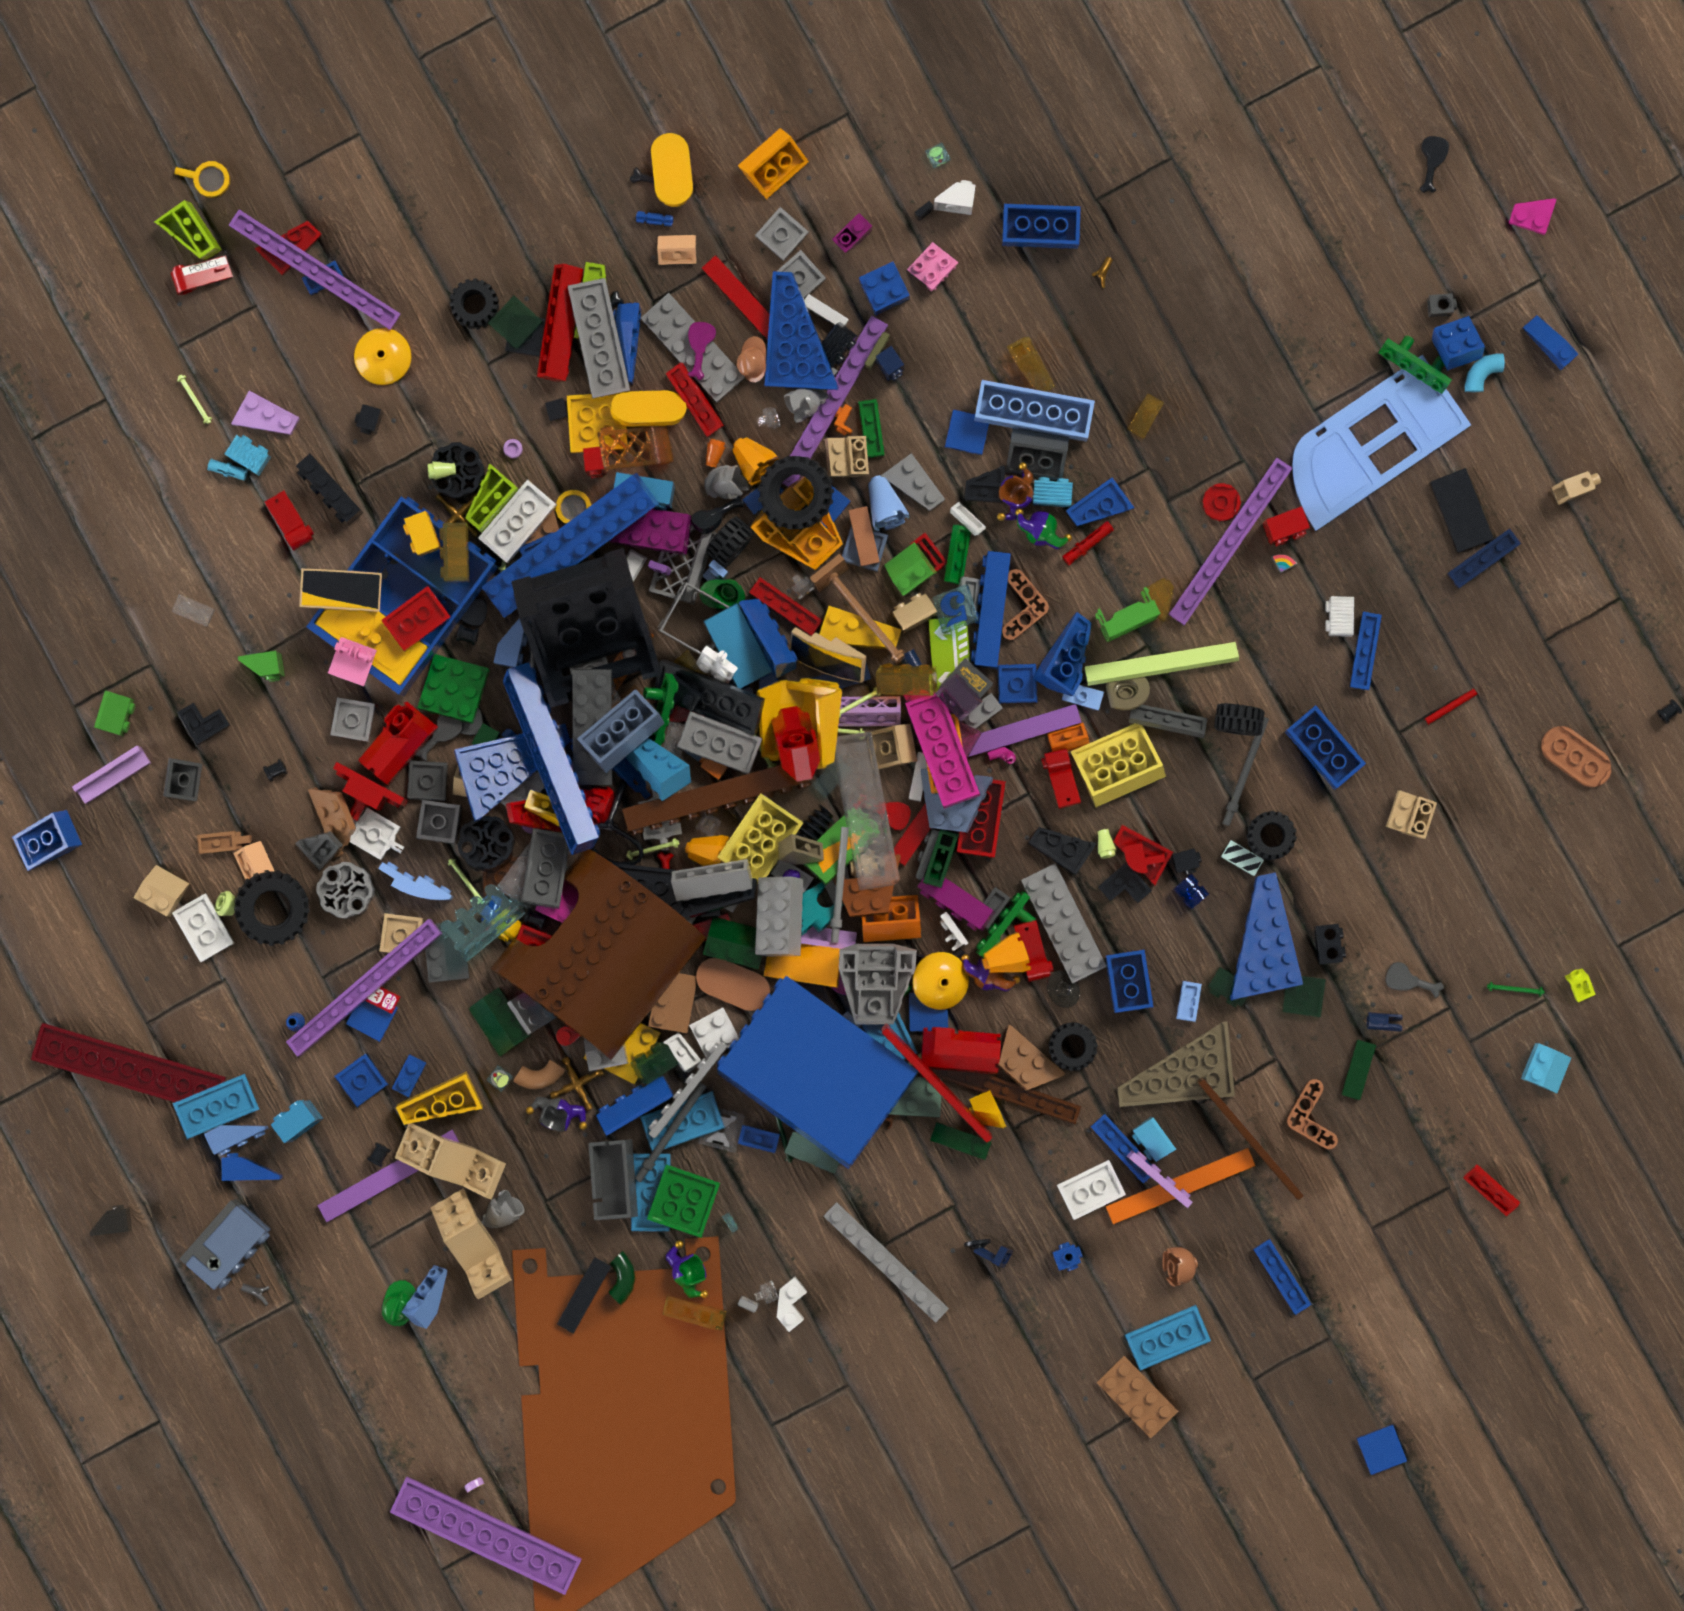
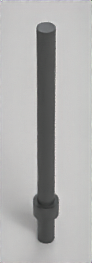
(1232, 806)
(649, 1163)

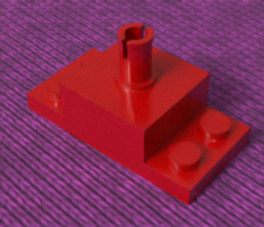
(366, 792)

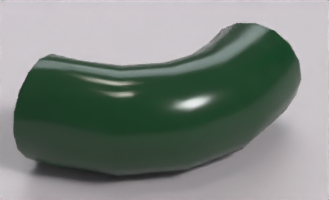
(624, 1278)

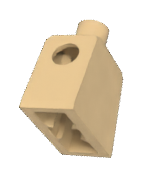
(1575, 487)

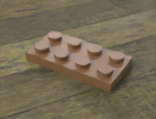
(1137, 1396)

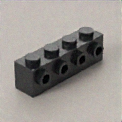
(333, 494)

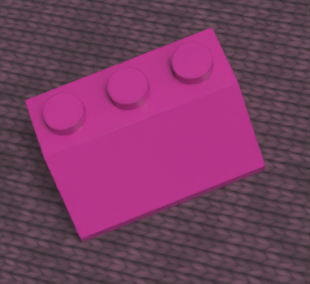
(568, 902)

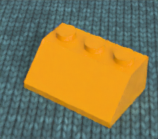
(773, 163)

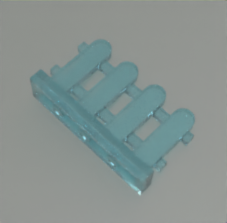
(485, 932)

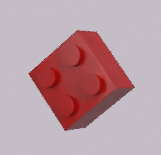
(1285, 526)

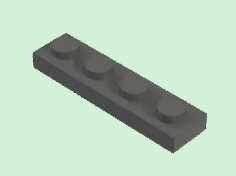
(1169, 720)

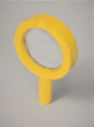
(209, 178)
(571, 505)

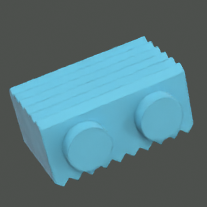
(248, 455)
(1052, 493)

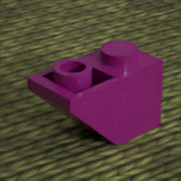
(852, 233)

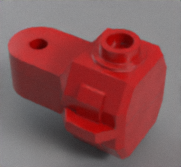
(600, 802)

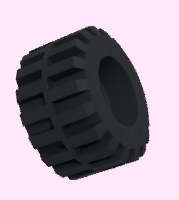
(463, 292)
(729, 541)
(1239, 719)
(1286, 827)
(1060, 1058)

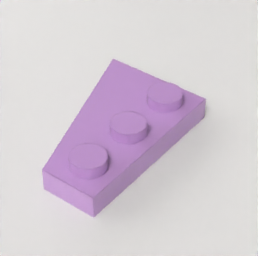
(262, 414)

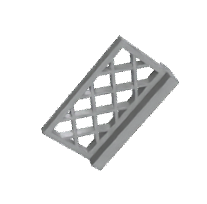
(696, 572)

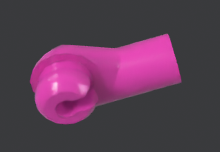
(1002, 753)

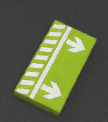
(947, 649)

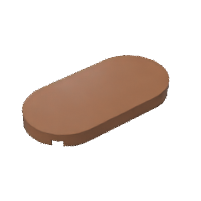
(1576, 756)
(732, 983)

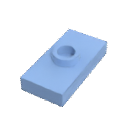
(1085, 697)
(1188, 1001)

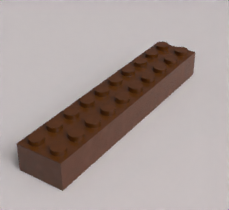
(709, 799)

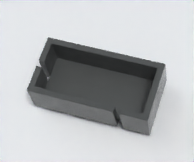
(613, 1179)

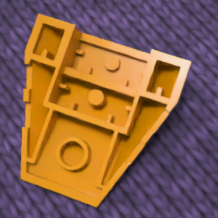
(806, 545)

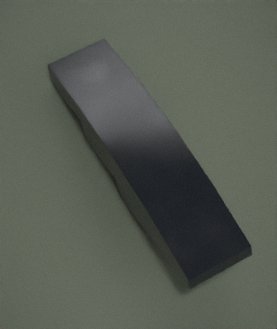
(584, 1295)

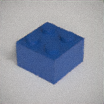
(884, 288)
(1458, 343)

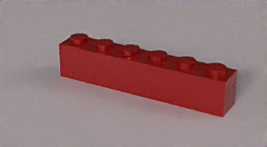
(559, 325)

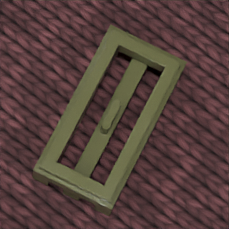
(878, 348)

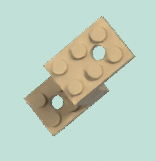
(450, 1160)
(470, 1243)

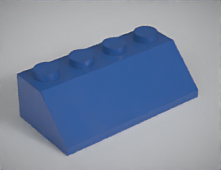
(768, 638)
(634, 1105)

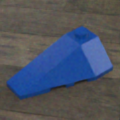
(628, 324)
(1064, 661)

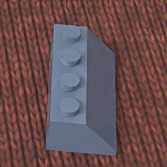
(621, 730)

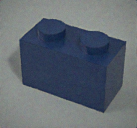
(890, 364)

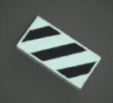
(1242, 858)

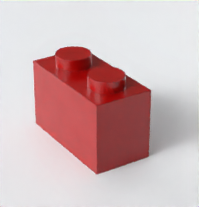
(593, 462)

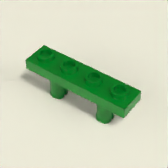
(1412, 364)
(665, 704)
(1006, 917)

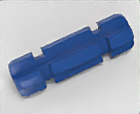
(654, 218)

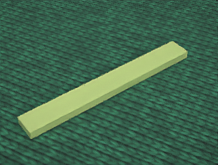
(1161, 663)

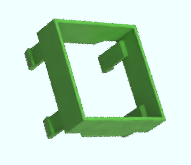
(1129, 618)

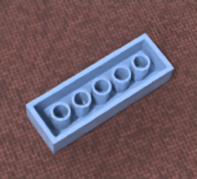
(1034, 410)

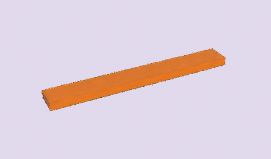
(1189, 1182)

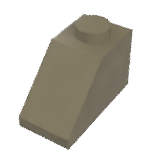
(800, 850)

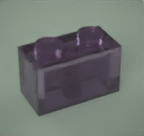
(959, 697)

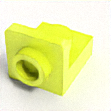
(1580, 984)

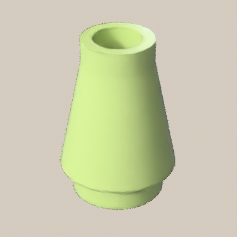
(439, 470)
(1106, 847)

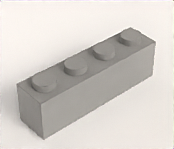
(711, 880)

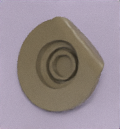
(1128, 693)

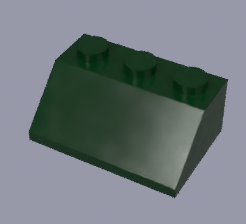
(732, 942)
(498, 1021)

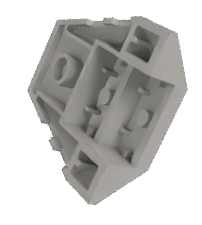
(876, 980)

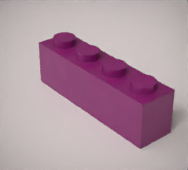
(959, 902)

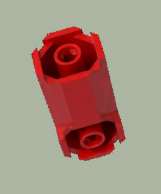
(398, 742)
(796, 743)
(961, 1050)

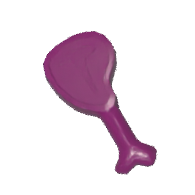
(700, 336)

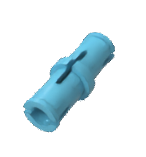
(227, 469)

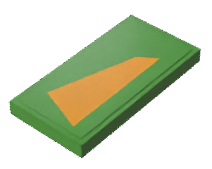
(828, 867)

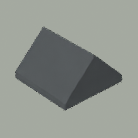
(182, 780)

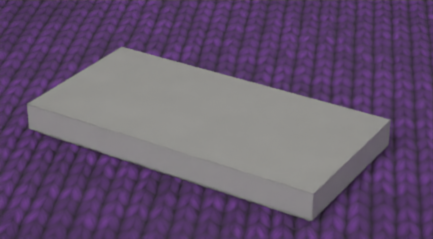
(719, 742)

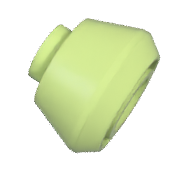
(225, 904)

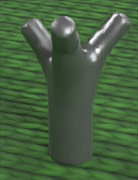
(257, 1292)

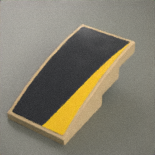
(340, 590)
(828, 656)

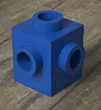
(1059, 1256)

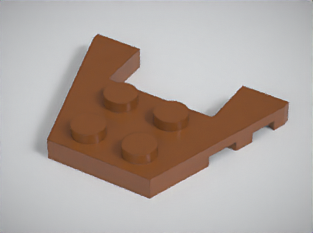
(868, 901)

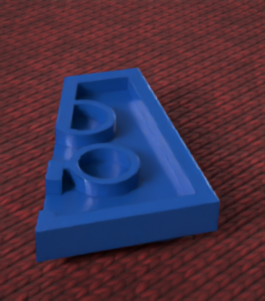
(1100, 504)

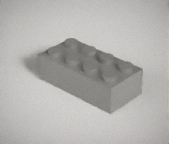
(779, 916)

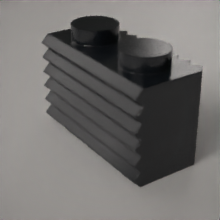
(837, 343)

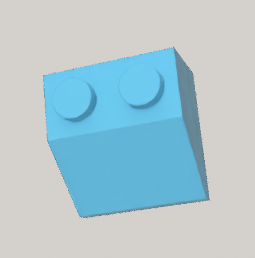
(1546, 1067)
(1153, 1139)

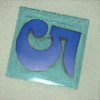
(955, 609)

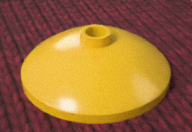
(383, 369)
(928, 978)

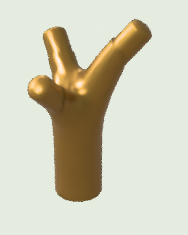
(1103, 270)

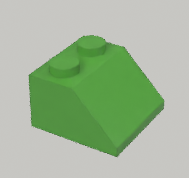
(909, 569)
(265, 664)
(114, 713)

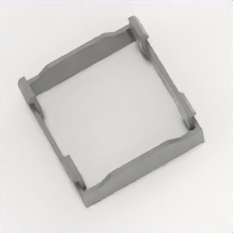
(680, 592)

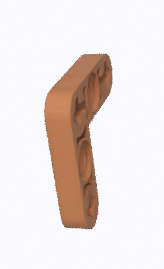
(1029, 610)
(1305, 1122)

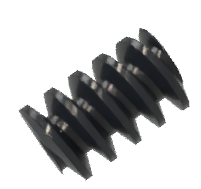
(816, 824)

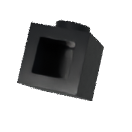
(368, 419)
(1186, 861)

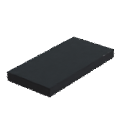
(1461, 510)

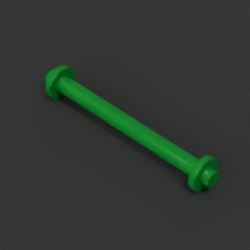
(1490, 986)

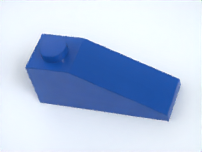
(1550, 342)
(242, 1168)

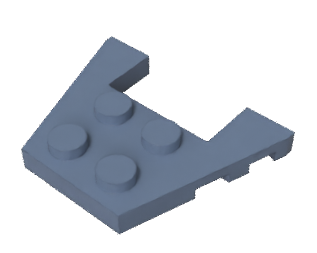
(956, 817)

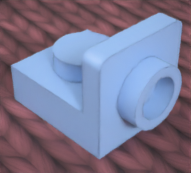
(715, 571)

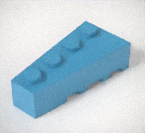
(660, 768)

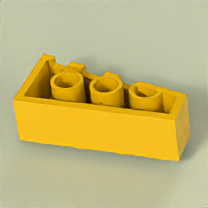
(854, 631)
(445, 1099)

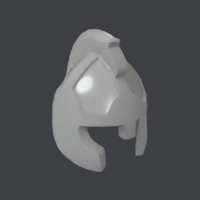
(804, 402)
(725, 482)
(502, 1210)

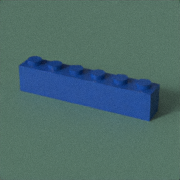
(992, 609)

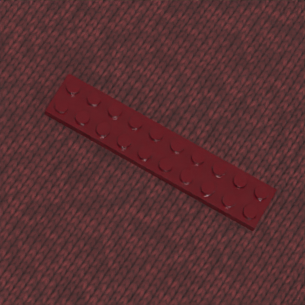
(120, 1065)

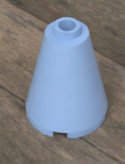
(885, 505)

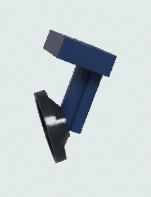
(999, 1259)

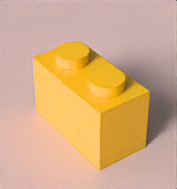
(422, 534)

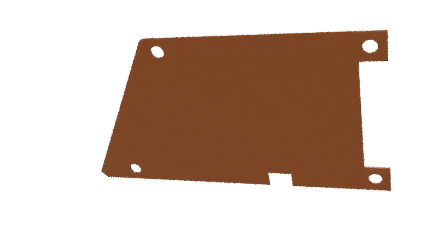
(622, 1423)

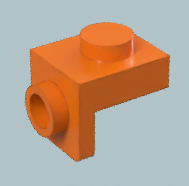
(842, 415)

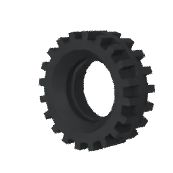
(771, 487)
(253, 889)

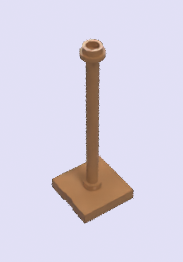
(830, 574)

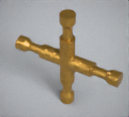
(457, 515)
(576, 1083)

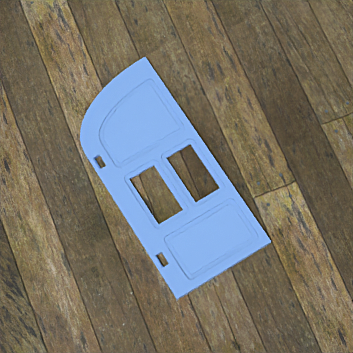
(1336, 471)

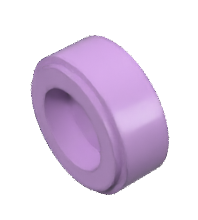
(512, 448)
(474, 1484)

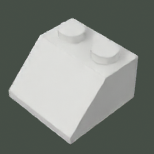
(956, 198)

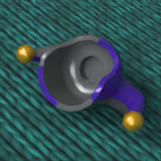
(558, 1113)

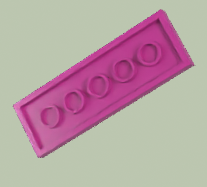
(942, 750)

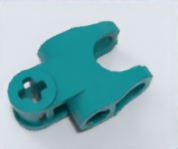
(812, 913)

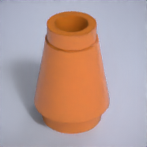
(714, 452)

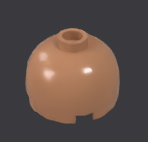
(1180, 1265)

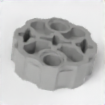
(347, 909)

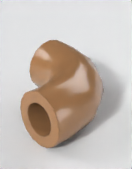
(539, 1078)

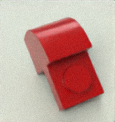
(1138, 861)

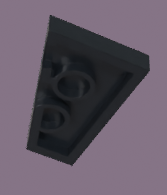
(1062, 849)

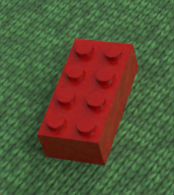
(983, 834)

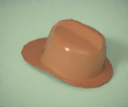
(752, 359)

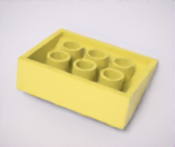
(1118, 764)
(759, 836)

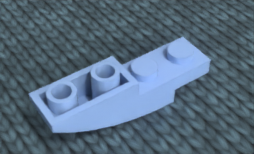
(421, 888)

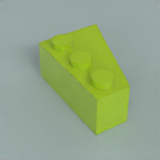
(189, 229)
(490, 499)

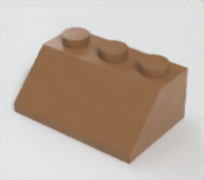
(675, 1005)

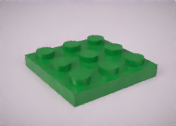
(453, 688)
(683, 1201)

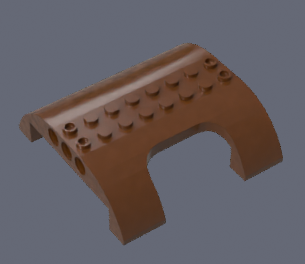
(606, 957)

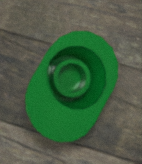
(726, 591)
(395, 1301)

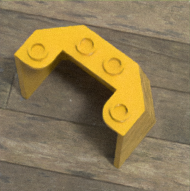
(814, 696)

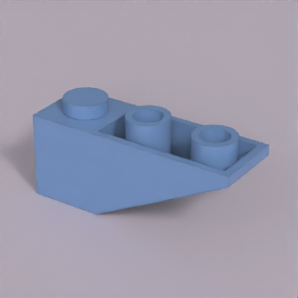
(510, 647)
(226, 1136)
(426, 1300)

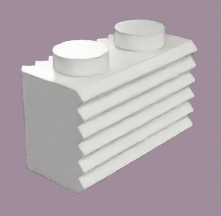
(1340, 616)

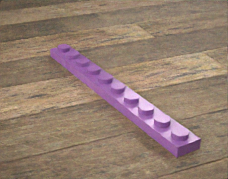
(314, 269)
(845, 379)
(1230, 541)
(364, 987)

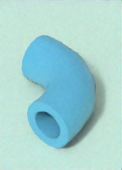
(1481, 369)

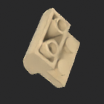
(847, 456)
(1411, 814)

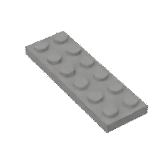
(671, 327)
(598, 338)
(1063, 923)
(682, 1095)

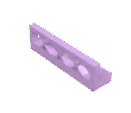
(871, 716)
(112, 774)
(813, 937)

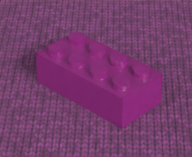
(658, 532)

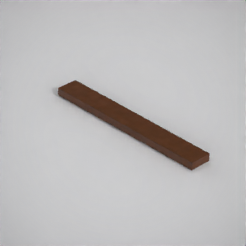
(1013, 1093)
(1249, 1138)

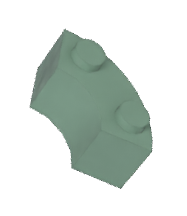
(806, 1151)

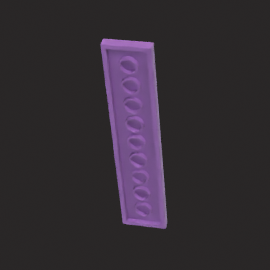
(485, 1535)

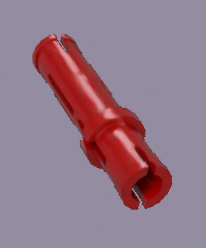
(1091, 540)

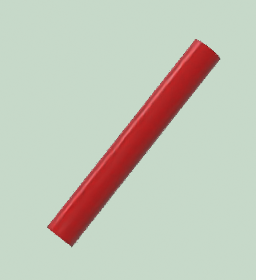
(1451, 706)

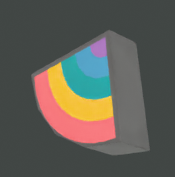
(1283, 562)

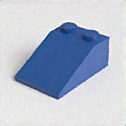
(47, 839)

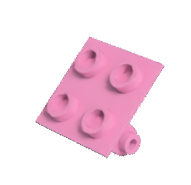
(932, 266)
(352, 661)

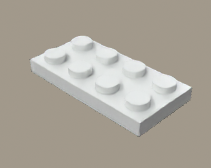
(517, 521)

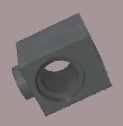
(1435, 311)

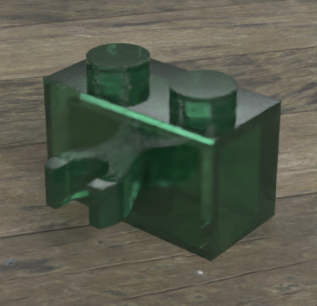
(654, 1062)

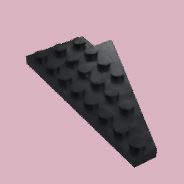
(659, 883)

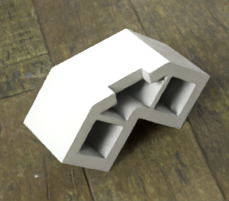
(786, 1311)

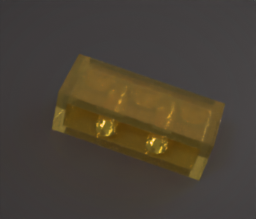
(454, 552)
(906, 679)

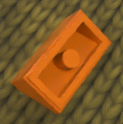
(1069, 737)

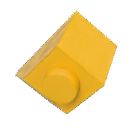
(986, 1110)

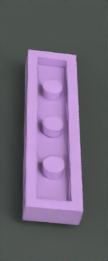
(1154, 1172)

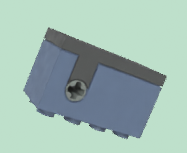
(230, 1240)

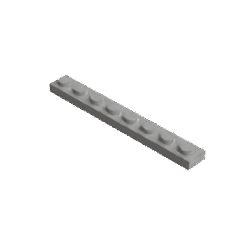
(886, 1262)

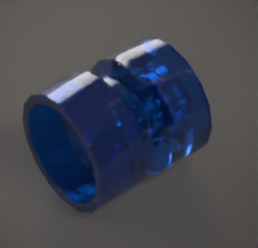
(1191, 891)

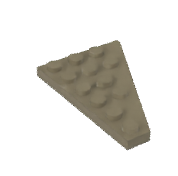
(1177, 1074)

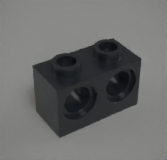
(1324, 944)

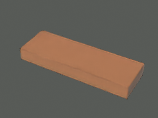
(864, 536)

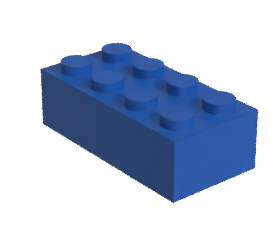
(1041, 226)
(1325, 747)

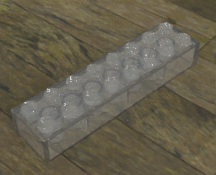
(865, 811)

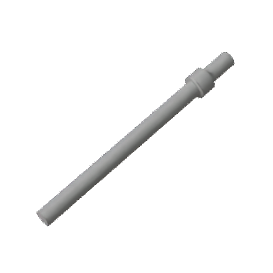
(836, 922)

